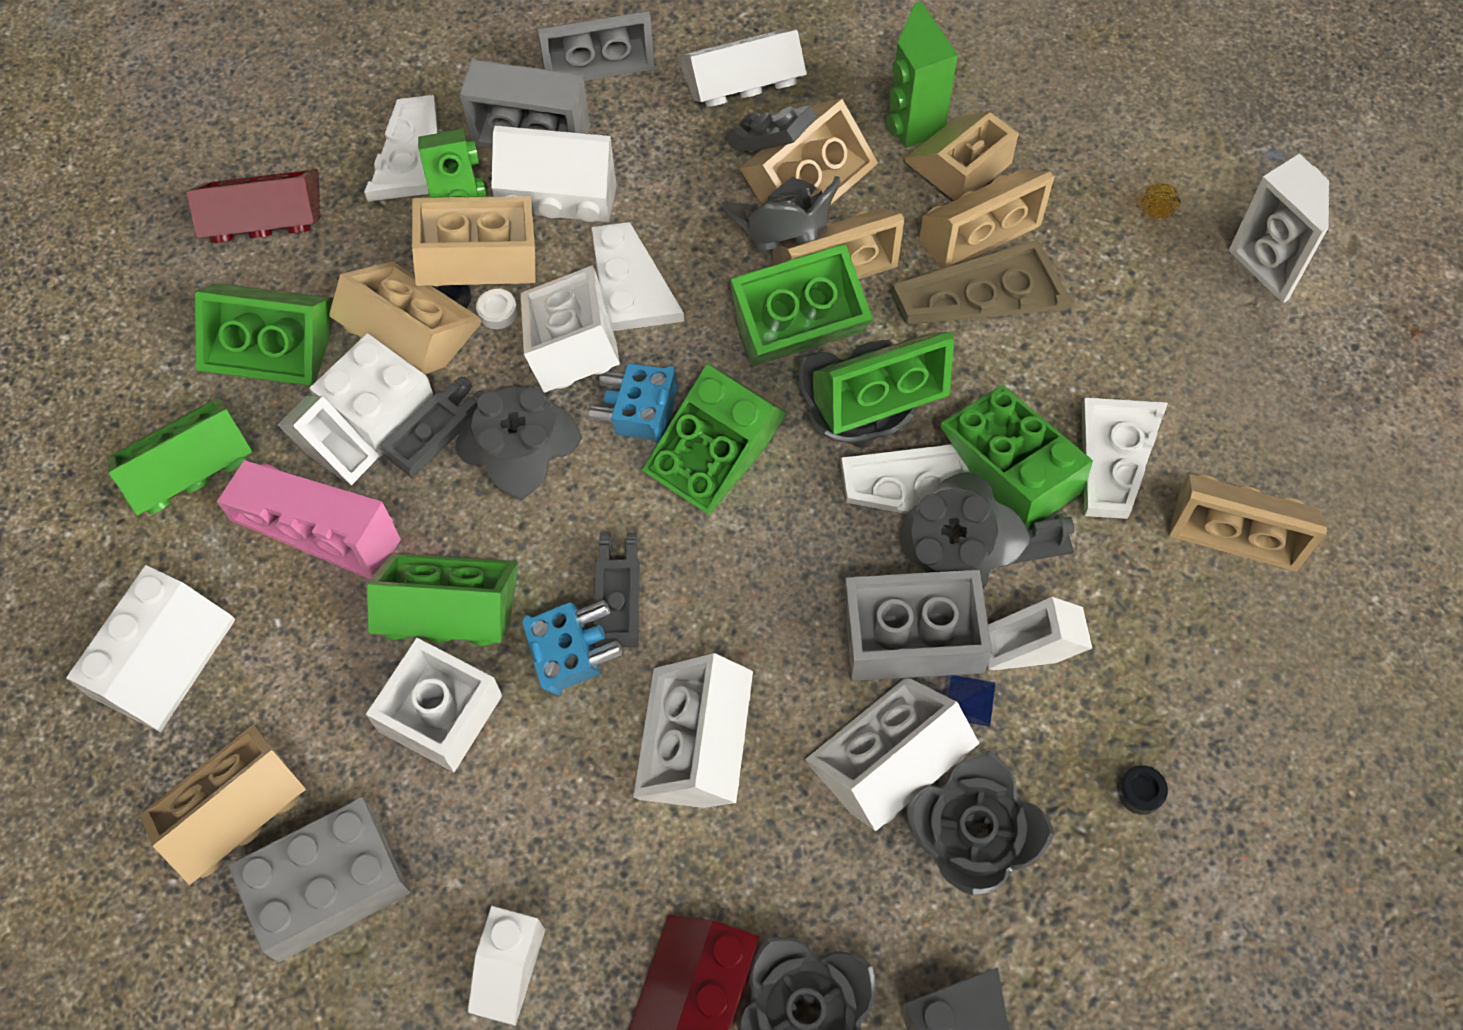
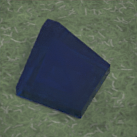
(974, 698)

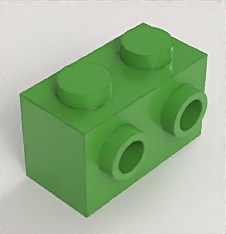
(449, 164)

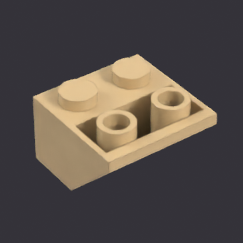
(965, 153)

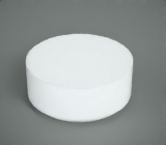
(496, 308)

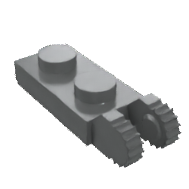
(771, 129)
(431, 428)
(619, 586)

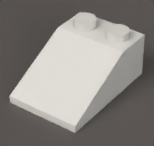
(567, 330)

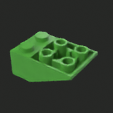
(713, 439)
(1018, 455)

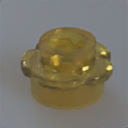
(1160, 200)

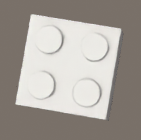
(374, 390)
(434, 704)

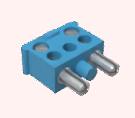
(641, 404)
(550, 647)

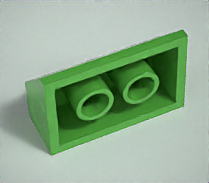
(921, 79)
(799, 305)
(261, 333)
(885, 381)
(178, 457)
(442, 598)

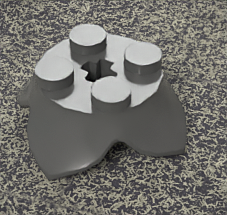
(791, 212)
(859, 436)
(521, 459)
(993, 530)
(985, 792)
(791, 972)

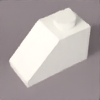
(328, 438)
(1038, 635)
(504, 965)

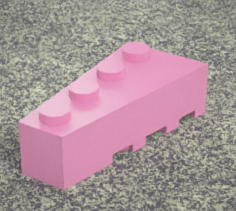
(311, 517)

